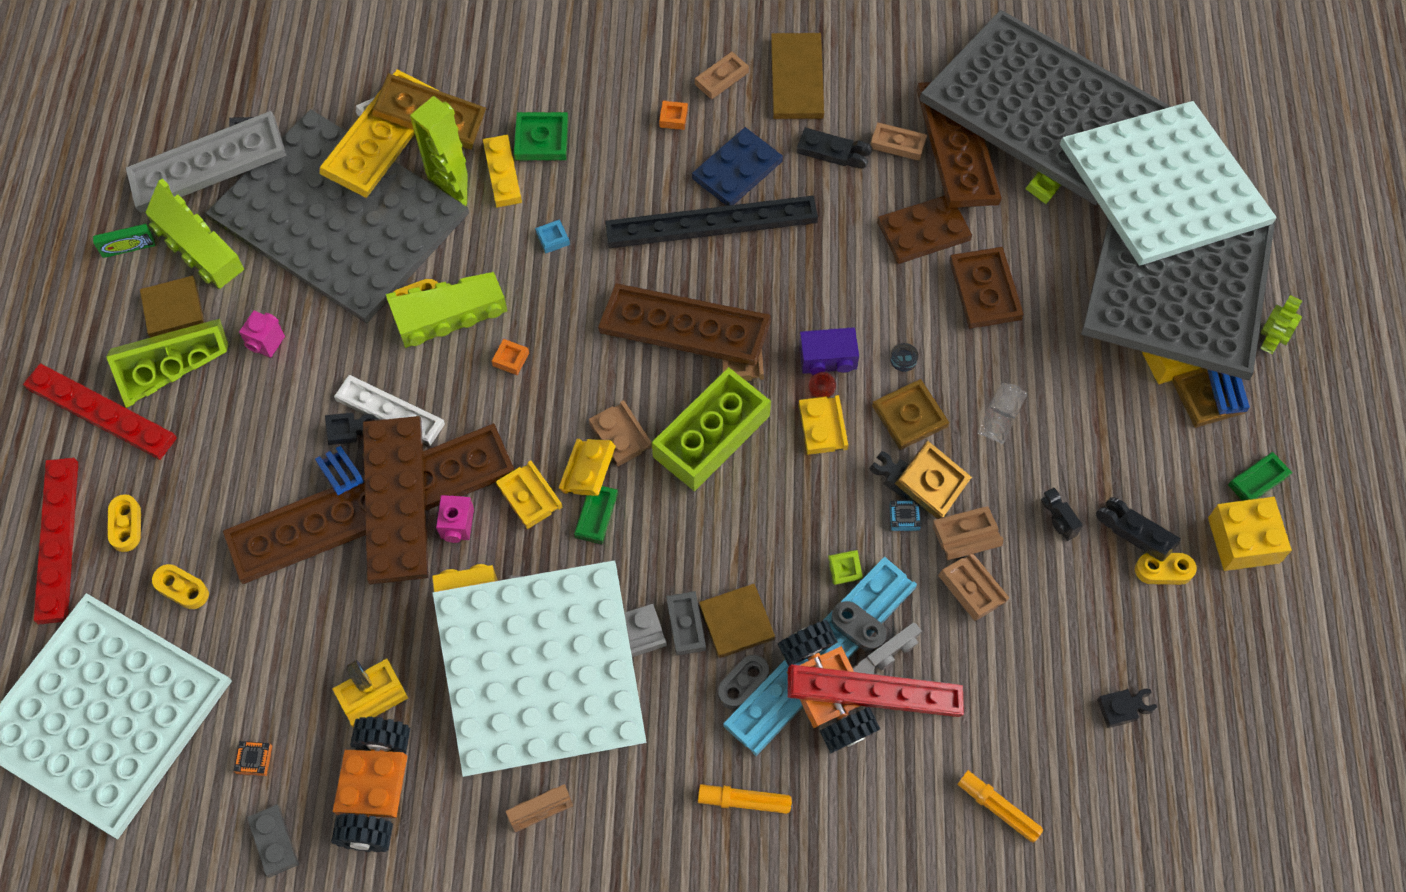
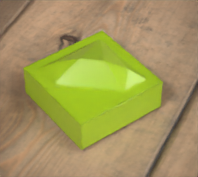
(1043, 187)
(845, 567)

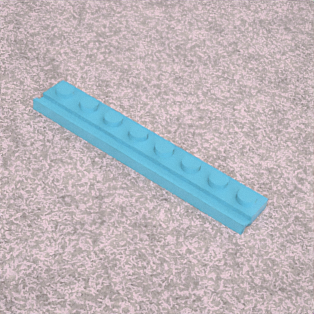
(768, 706)

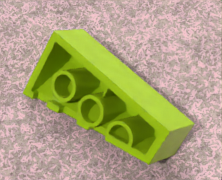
(441, 148)
(191, 237)
(446, 307)
(156, 361)

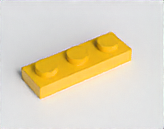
(502, 171)

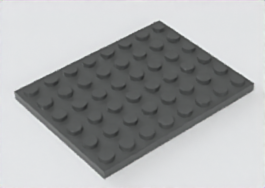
(1030, 94)
(329, 234)
(1187, 306)

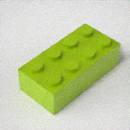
(711, 429)

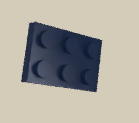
(737, 167)

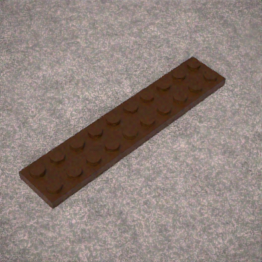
(333, 519)

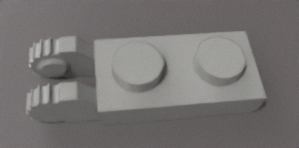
(884, 655)

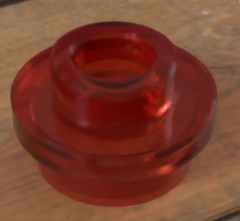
(822, 378)

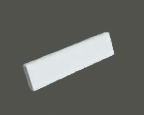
(384, 406)

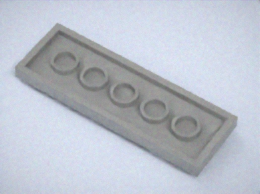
(208, 159)

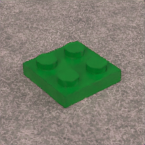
(541, 136)

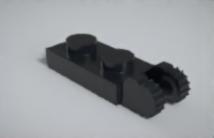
(833, 148)
(1137, 529)

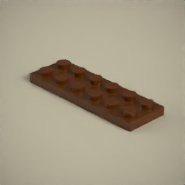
(960, 160)
(685, 324)
(395, 500)

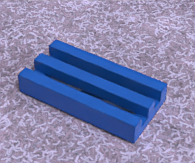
(1219, 397)
(332, 459)

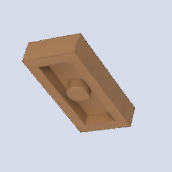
(721, 75)
(898, 141)

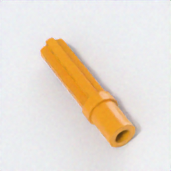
(986, 796)
(747, 799)

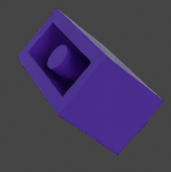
(829, 350)

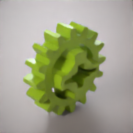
(1281, 324)

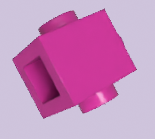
(262, 333)
(455, 518)

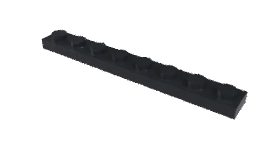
(711, 221)

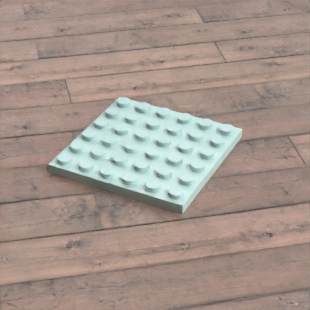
(1167, 182)
(539, 668)
(104, 714)

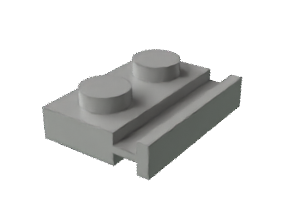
(644, 630)

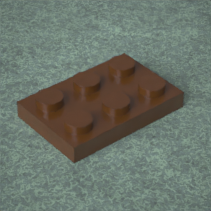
(923, 229)
(986, 287)

